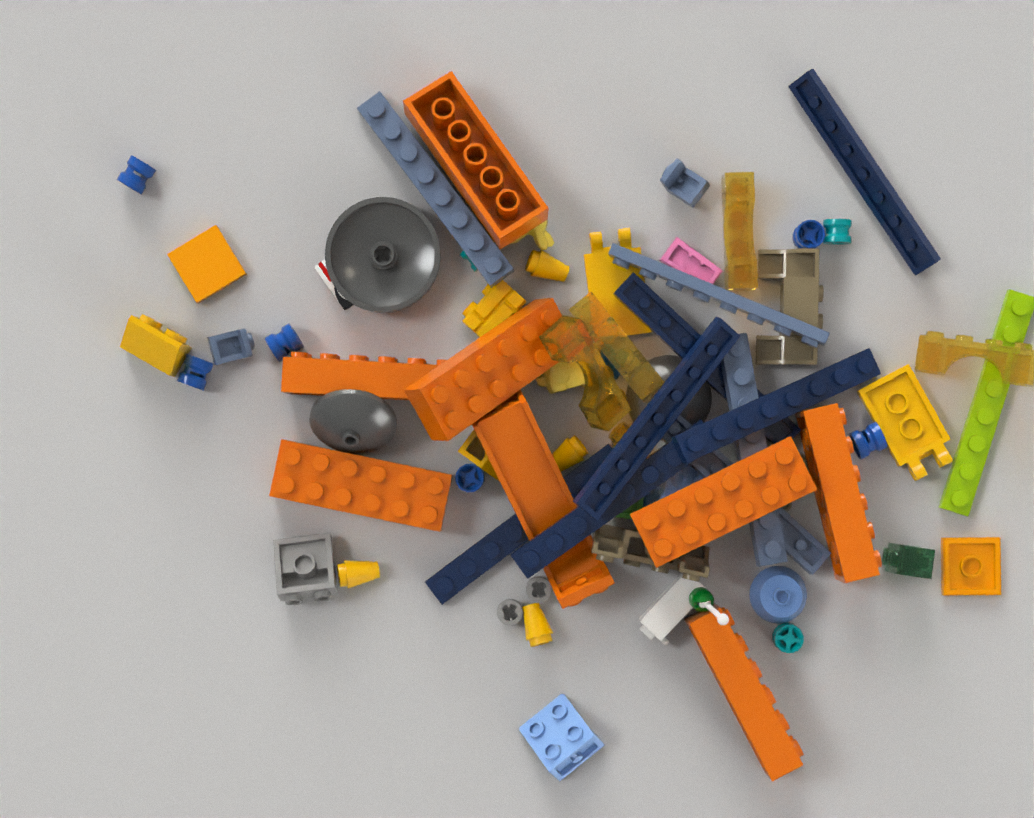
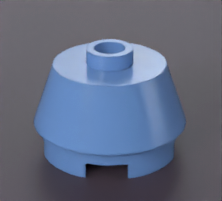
(778, 594)

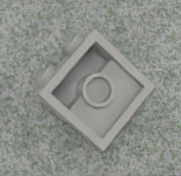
(305, 568)

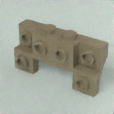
(798, 298)
(623, 543)

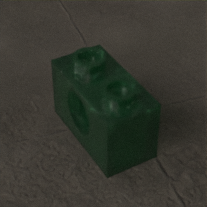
(908, 560)

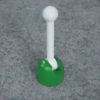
(706, 603)

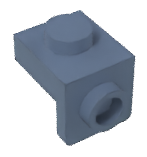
(684, 183)
(231, 346)

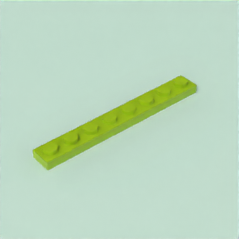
(985, 409)

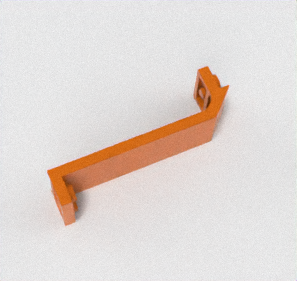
(539, 494)

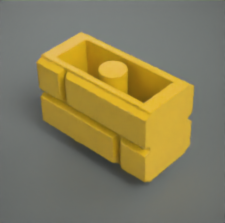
(493, 308)

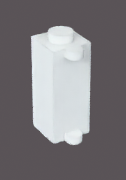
(668, 609)

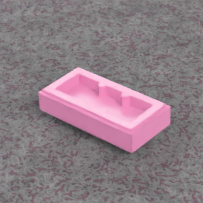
(689, 261)

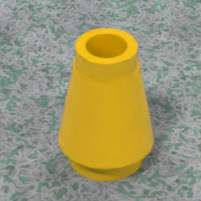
(546, 266)
(569, 453)
(357, 572)
(536, 625)

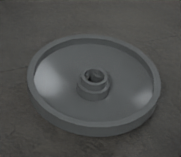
(382, 254)

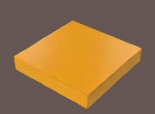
(206, 264)
(970, 566)

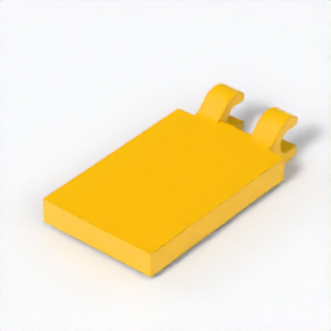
(605, 278)
(906, 420)

